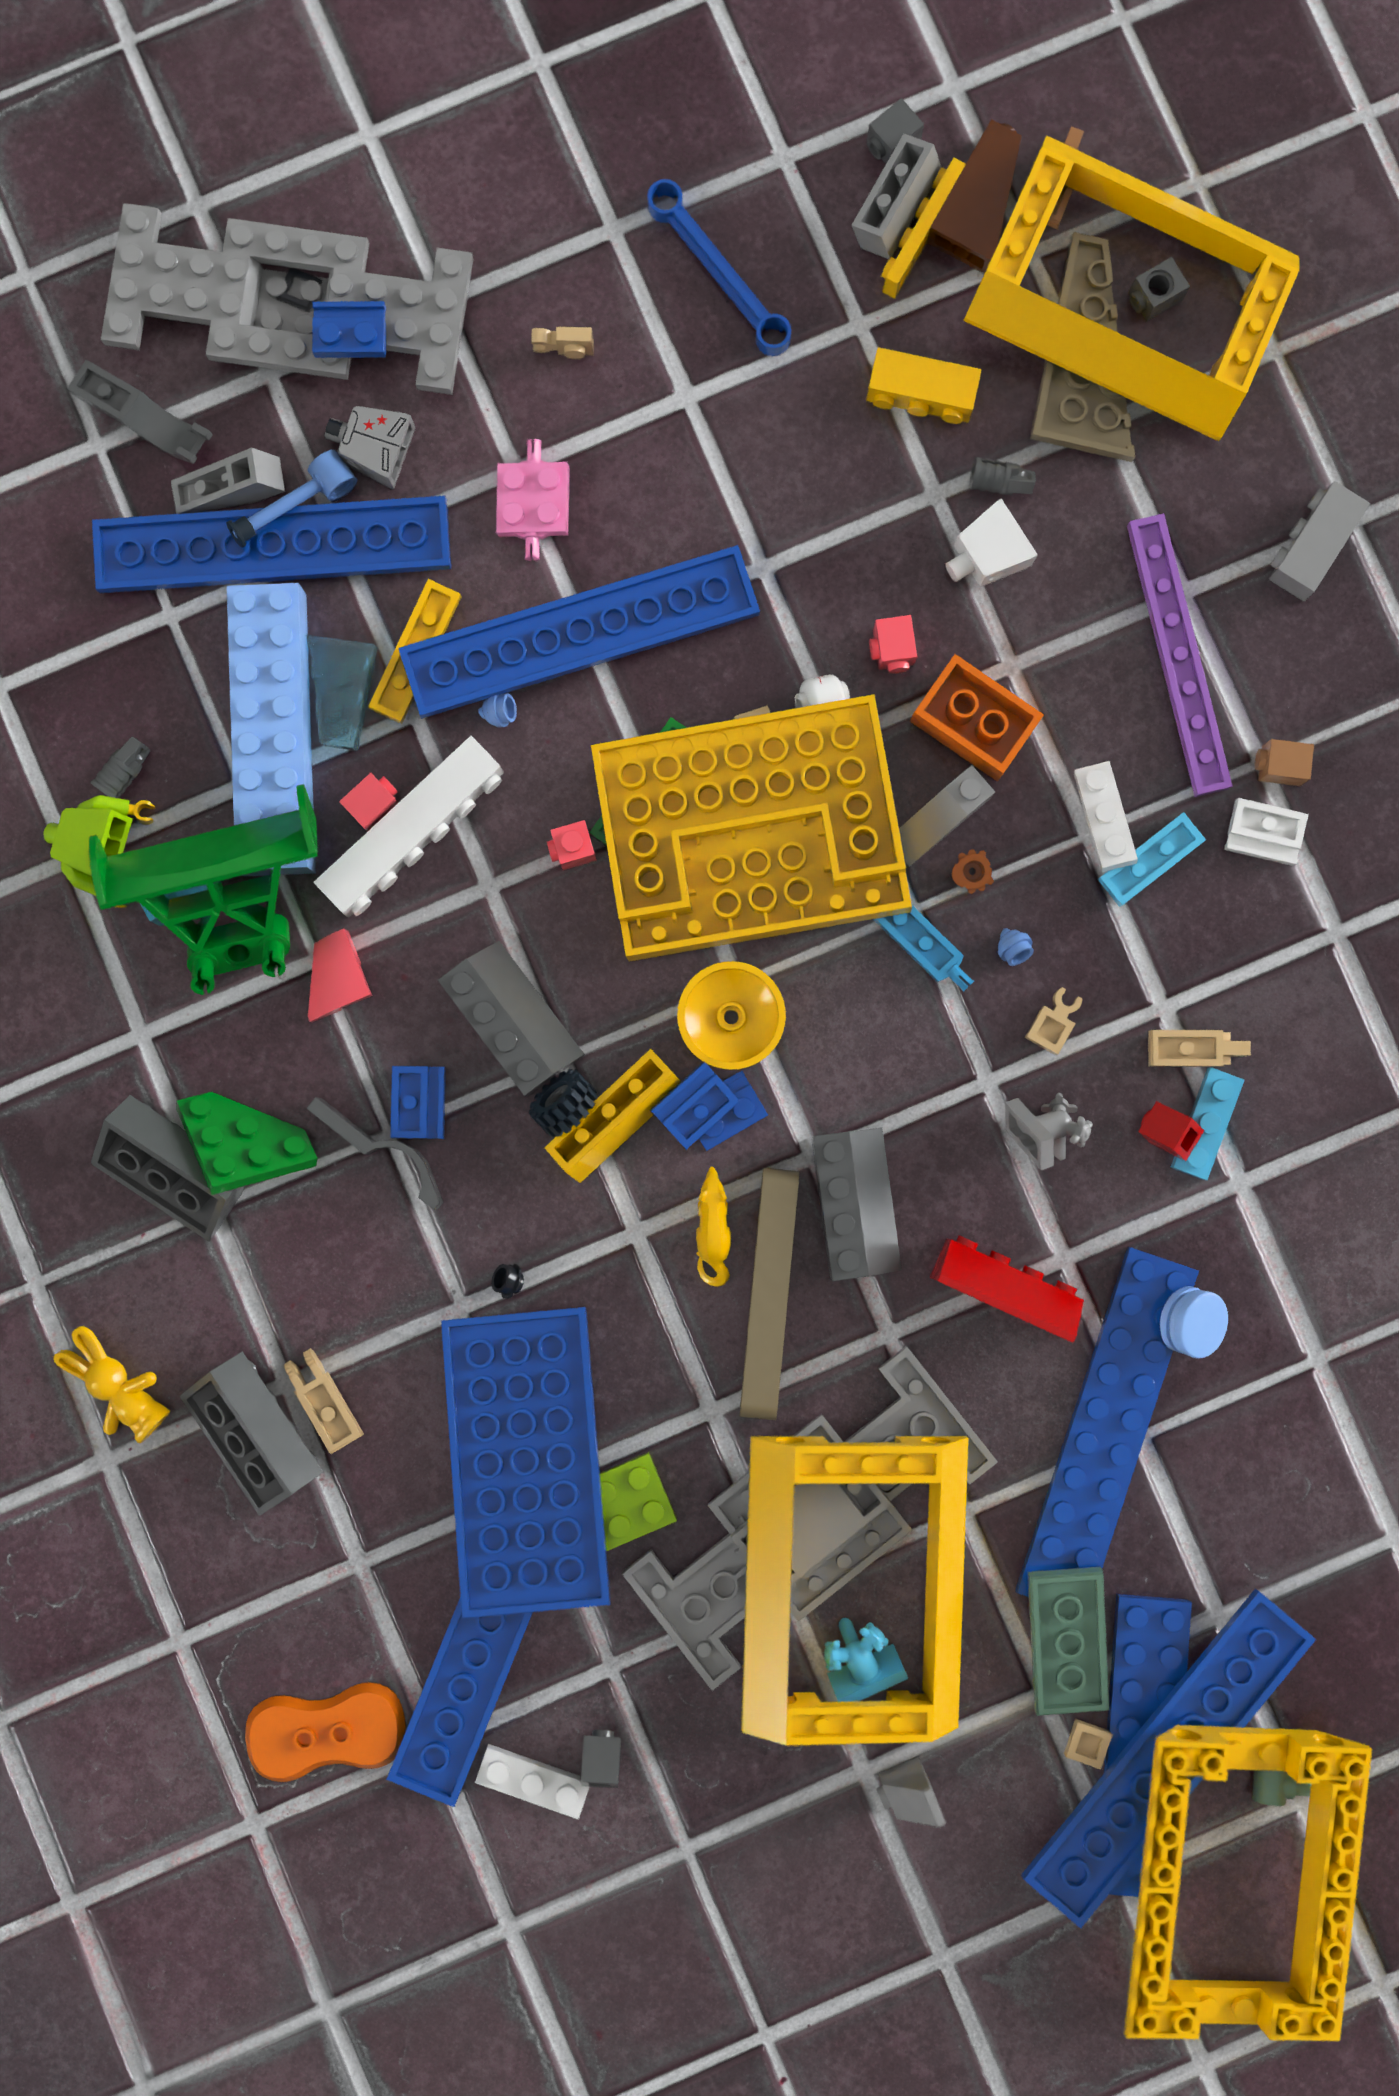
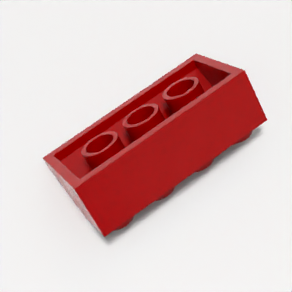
(1008, 1288)

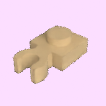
(568, 341)
(1052, 1026)

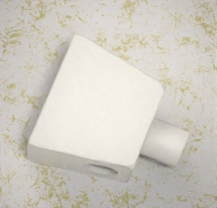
(991, 547)

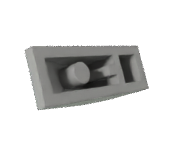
(229, 482)
(944, 814)
(910, 1794)

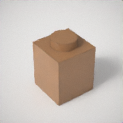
(1284, 762)

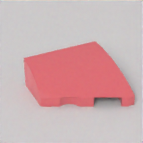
(335, 976)

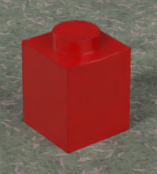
(1170, 1130)

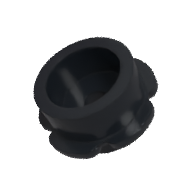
(507, 1280)

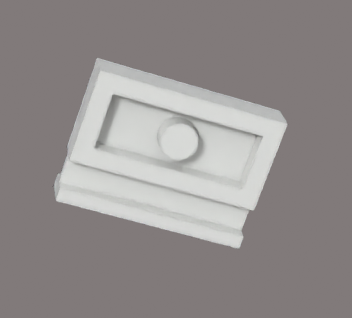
(1266, 831)

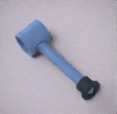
(329, 476)

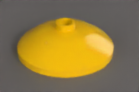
(737, 989)

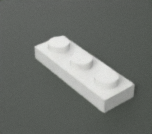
(1105, 816)
(532, 1781)

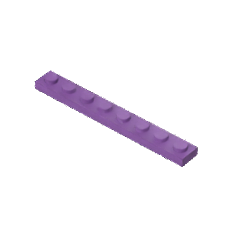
(1179, 655)

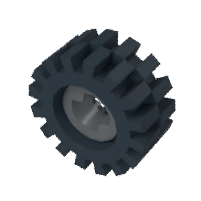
(563, 1103)

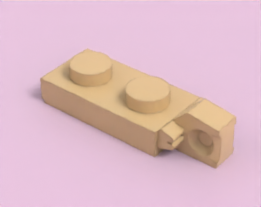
(1194, 1048)

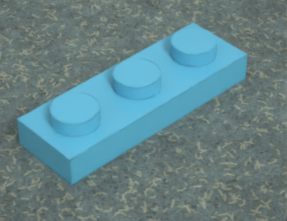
(1154, 859)
(1212, 1112)

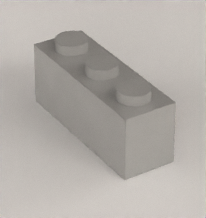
(896, 196)
(1317, 540)

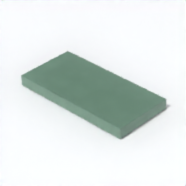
(1068, 1641)

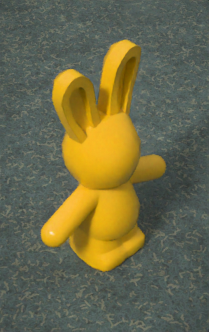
(108, 1381)

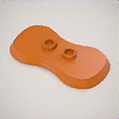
(296, 1735)

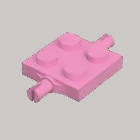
(532, 499)

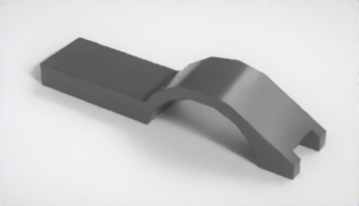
(138, 412)
(364, 1143)

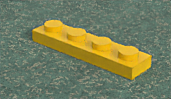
(915, 239)
(427, 621)

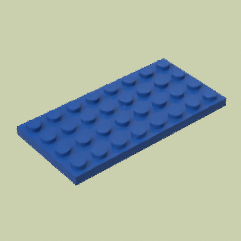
(525, 1463)

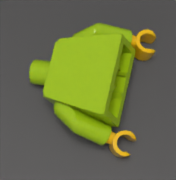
(96, 816)

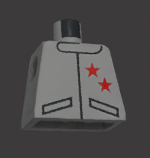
(373, 442)

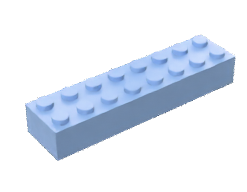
(269, 704)

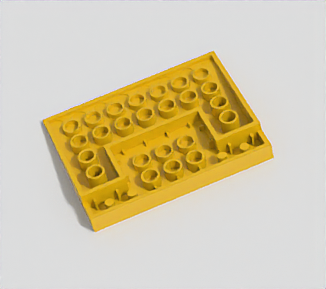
(751, 828)

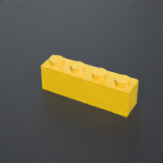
(614, 1117)

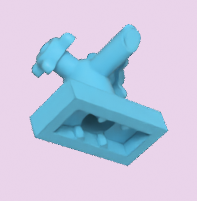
(865, 1671)

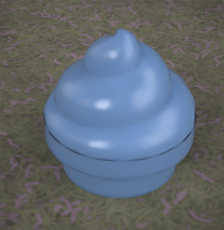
(499, 710)
(1014, 946)

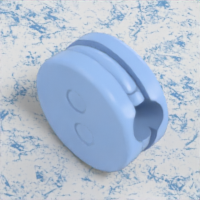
(1194, 1322)

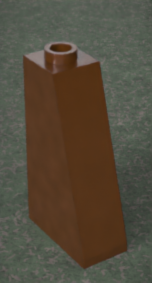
(976, 206)

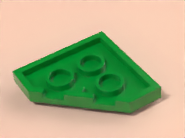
(241, 1143)

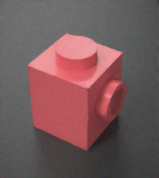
(893, 644)
(370, 800)
(571, 845)

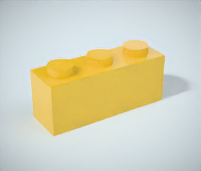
(923, 386)

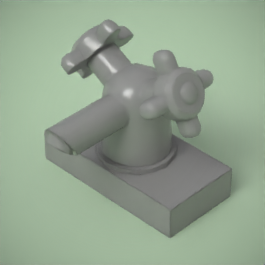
(1045, 1134)

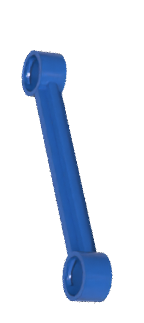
(718, 266)

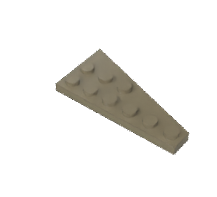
(1069, 407)

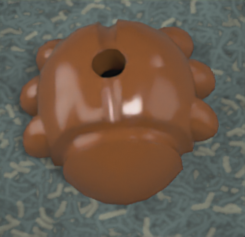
(982, 875)

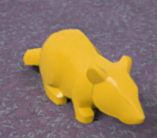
(713, 1234)

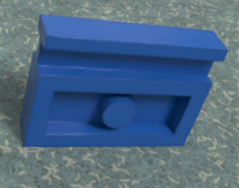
(349, 329)
(418, 1102)
(695, 1105)
(742, 1115)

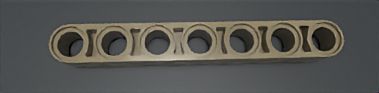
(769, 1294)

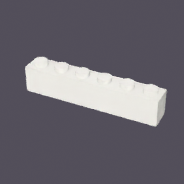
(409, 827)

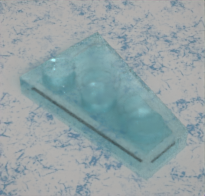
(342, 687)

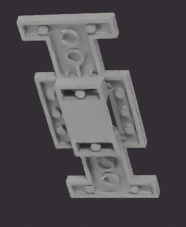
(241, 302)
(834, 1529)

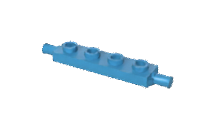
(926, 946)

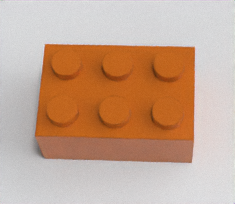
(976, 717)

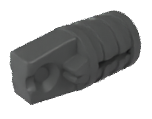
(1001, 477)
(121, 768)

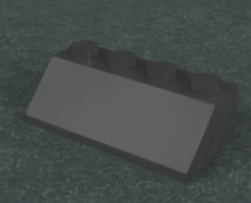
(511, 1018)
(160, 1166)
(856, 1204)
(251, 1433)

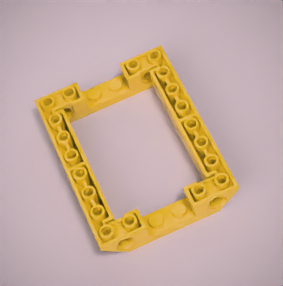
(1103, 354)
(802, 1718)
(1314, 1997)

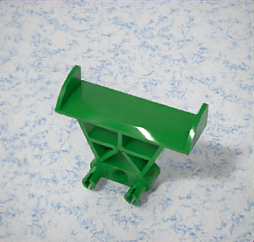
(207, 859)

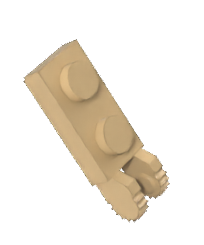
(324, 1404)

